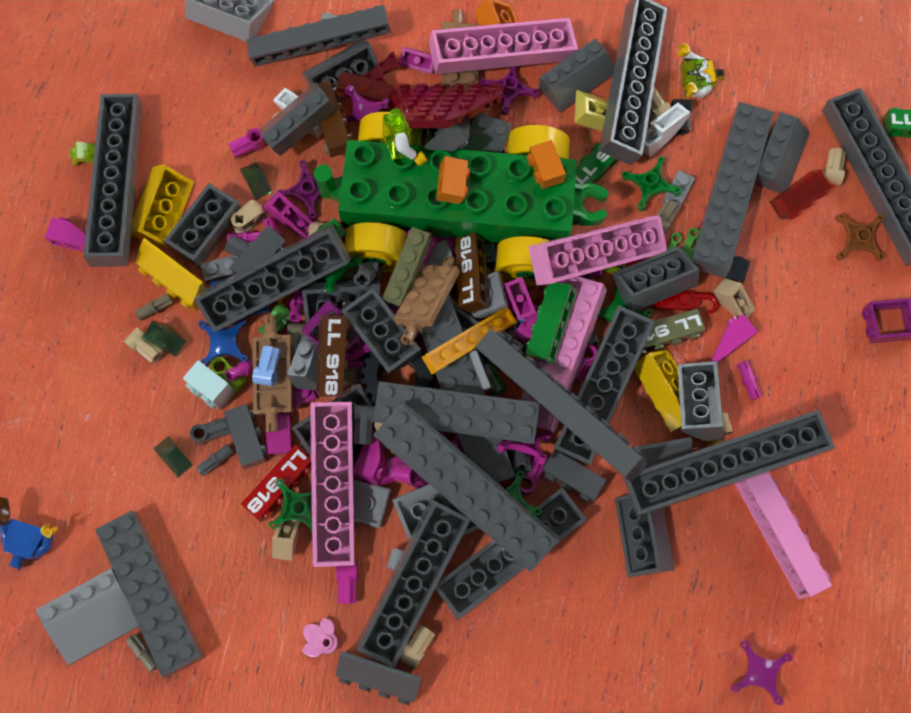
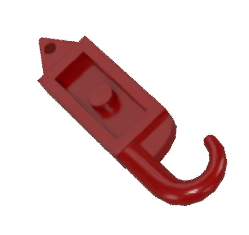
(687, 301)

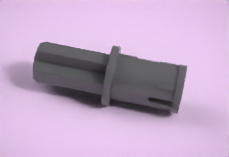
(214, 460)

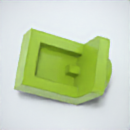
(82, 153)

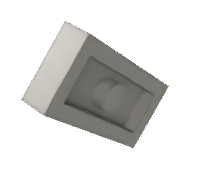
(683, 181)
(218, 269)

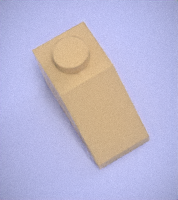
(734, 298)
(285, 540)

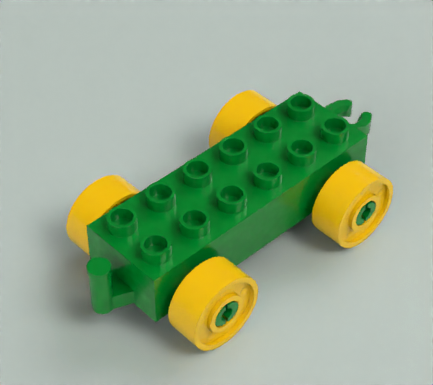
(503, 202)

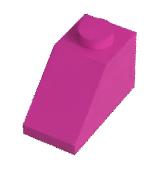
(520, 297)

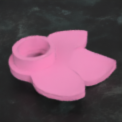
(317, 637)

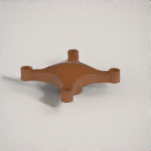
(860, 237)

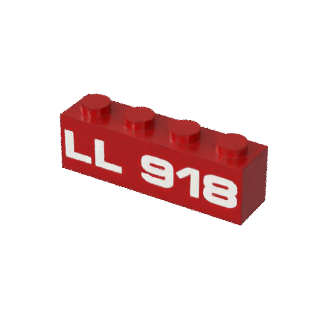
(267, 494)

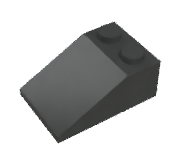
(488, 134)

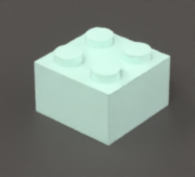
(209, 385)

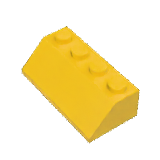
(161, 205)
(168, 274)
(660, 380)

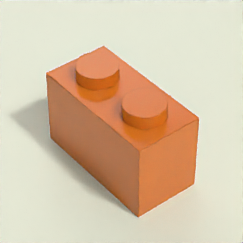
(546, 164)
(452, 180)

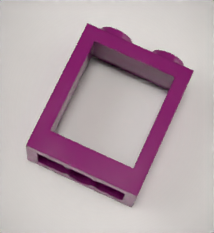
(314, 321)
(872, 329)

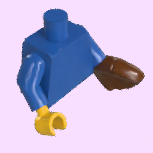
(22, 538)

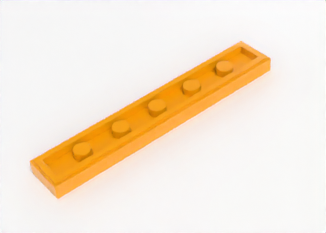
(467, 340)

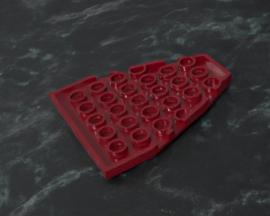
(443, 105)

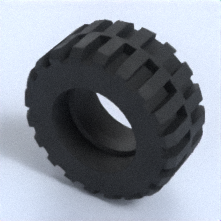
(373, 368)

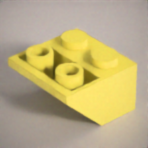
(590, 110)

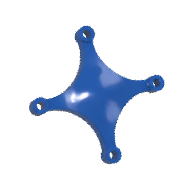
(223, 342)

